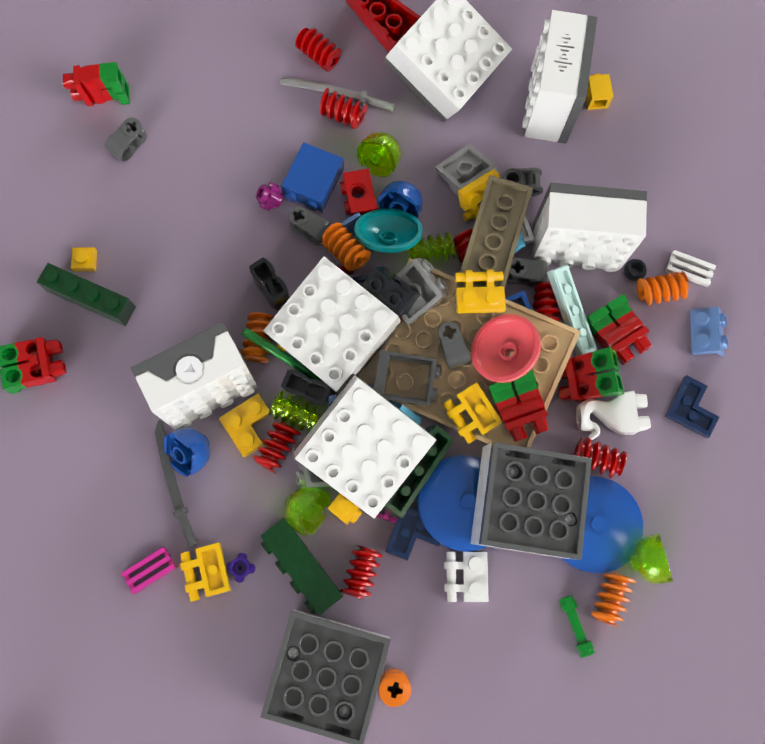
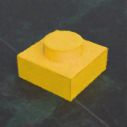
(84, 259)

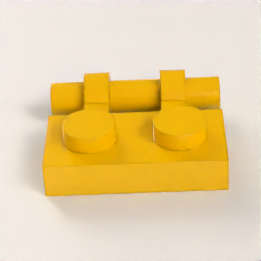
(472, 195)
(480, 299)
(478, 408)
(212, 570)

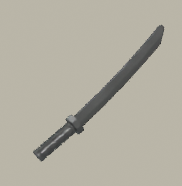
(180, 511)

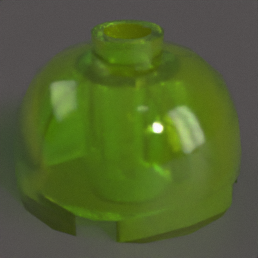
(379, 153)
(306, 508)
(651, 560)

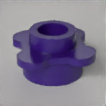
(233, 567)

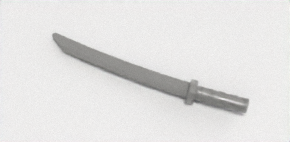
(357, 96)

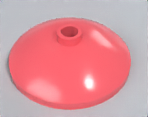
(497, 340)

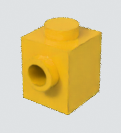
(599, 92)
(345, 509)

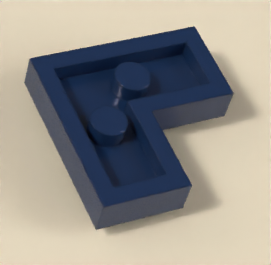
(685, 408)
(405, 535)

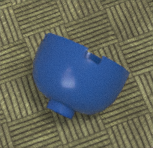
(401, 196)
(188, 450)

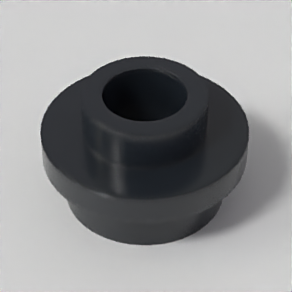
(638, 265)

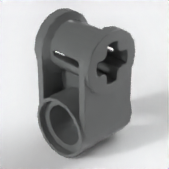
(125, 140)
(527, 177)
(310, 227)
(528, 272)
(454, 349)

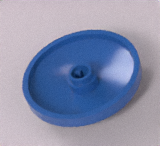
(449, 502)
(611, 527)

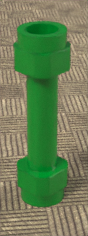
(584, 646)

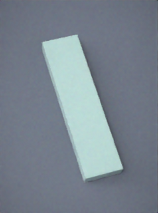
(571, 308)

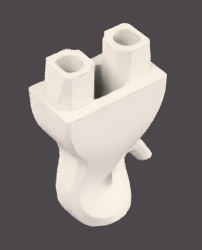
(617, 414)

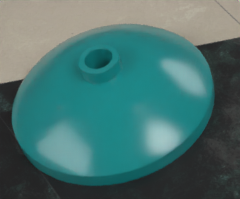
(388, 230)

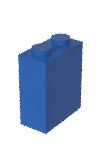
(312, 177)

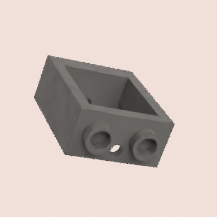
(382, 373)

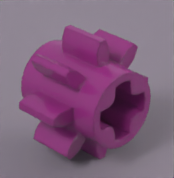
(269, 196)

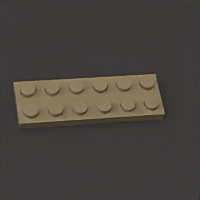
(496, 229)

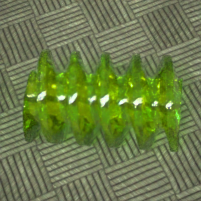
(432, 247)
(294, 412)

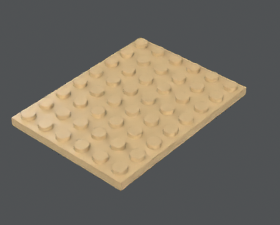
(423, 340)

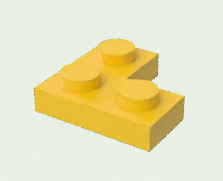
(240, 421)

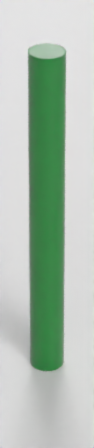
(277, 352)

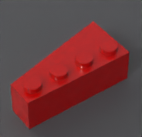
(385, 19)

